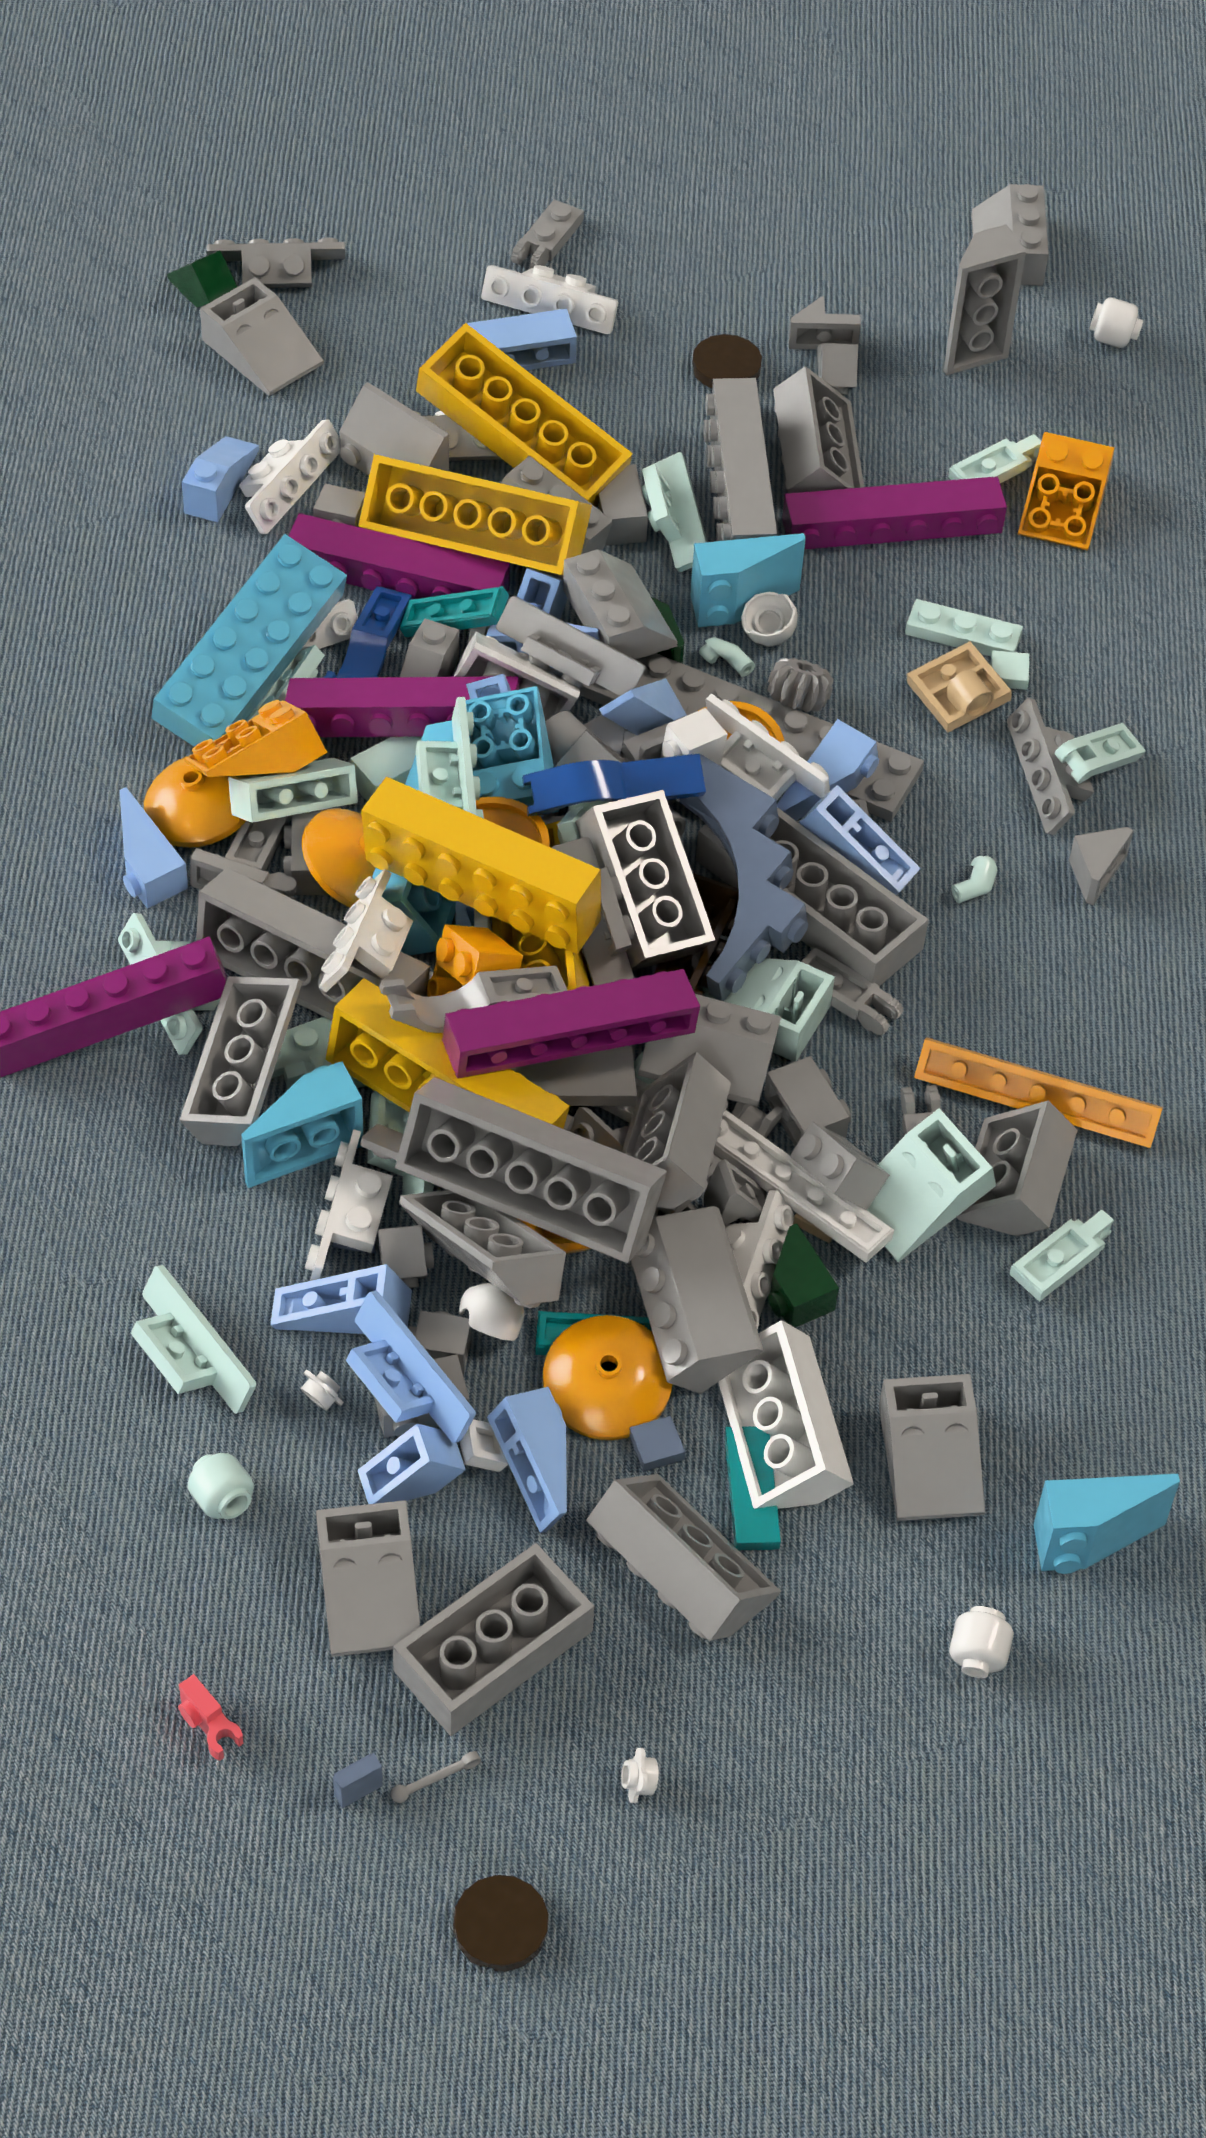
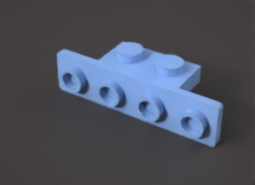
(404, 1373)

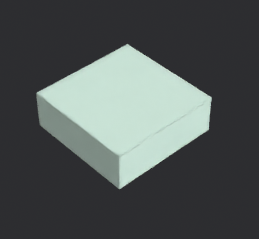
(1012, 668)

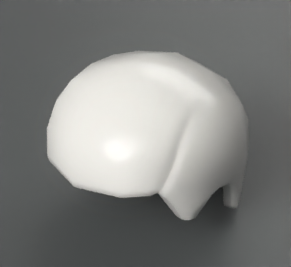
(769, 618)
(492, 1311)

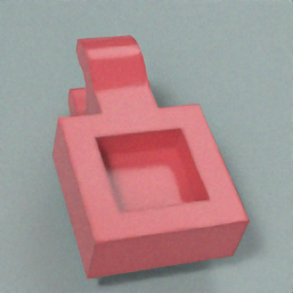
(202, 1709)

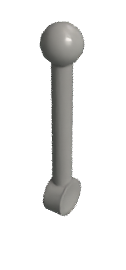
(400, 1792)

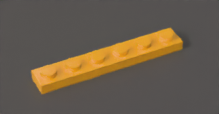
(1023, 1086)

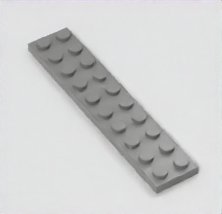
(882, 790)

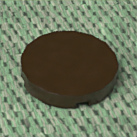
(725, 358)
(500, 1923)

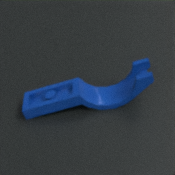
(373, 634)
(614, 781)

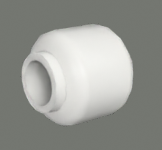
(1116, 322)
(981, 1641)

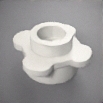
(321, 1390)
(640, 1775)

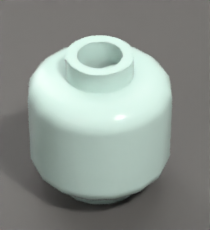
(220, 1486)

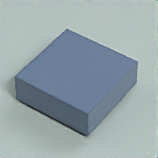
(657, 1443)
(357, 1780)

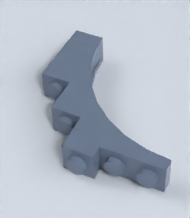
(764, 913)

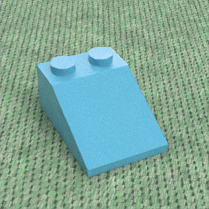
(735, 570)
(303, 1125)
(1096, 1517)

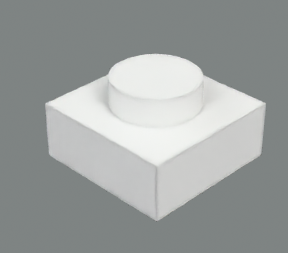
(482, 1448)

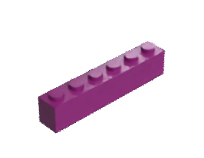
(896, 512)
(397, 562)
(379, 703)
(110, 1005)
(570, 1023)

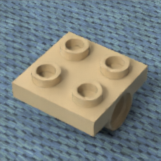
(959, 686)

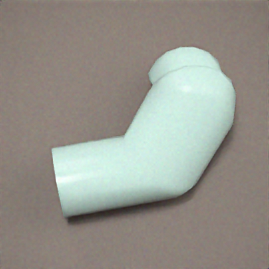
(730, 652)
(981, 880)

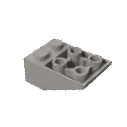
(258, 336)
(932, 1446)
(367, 1576)

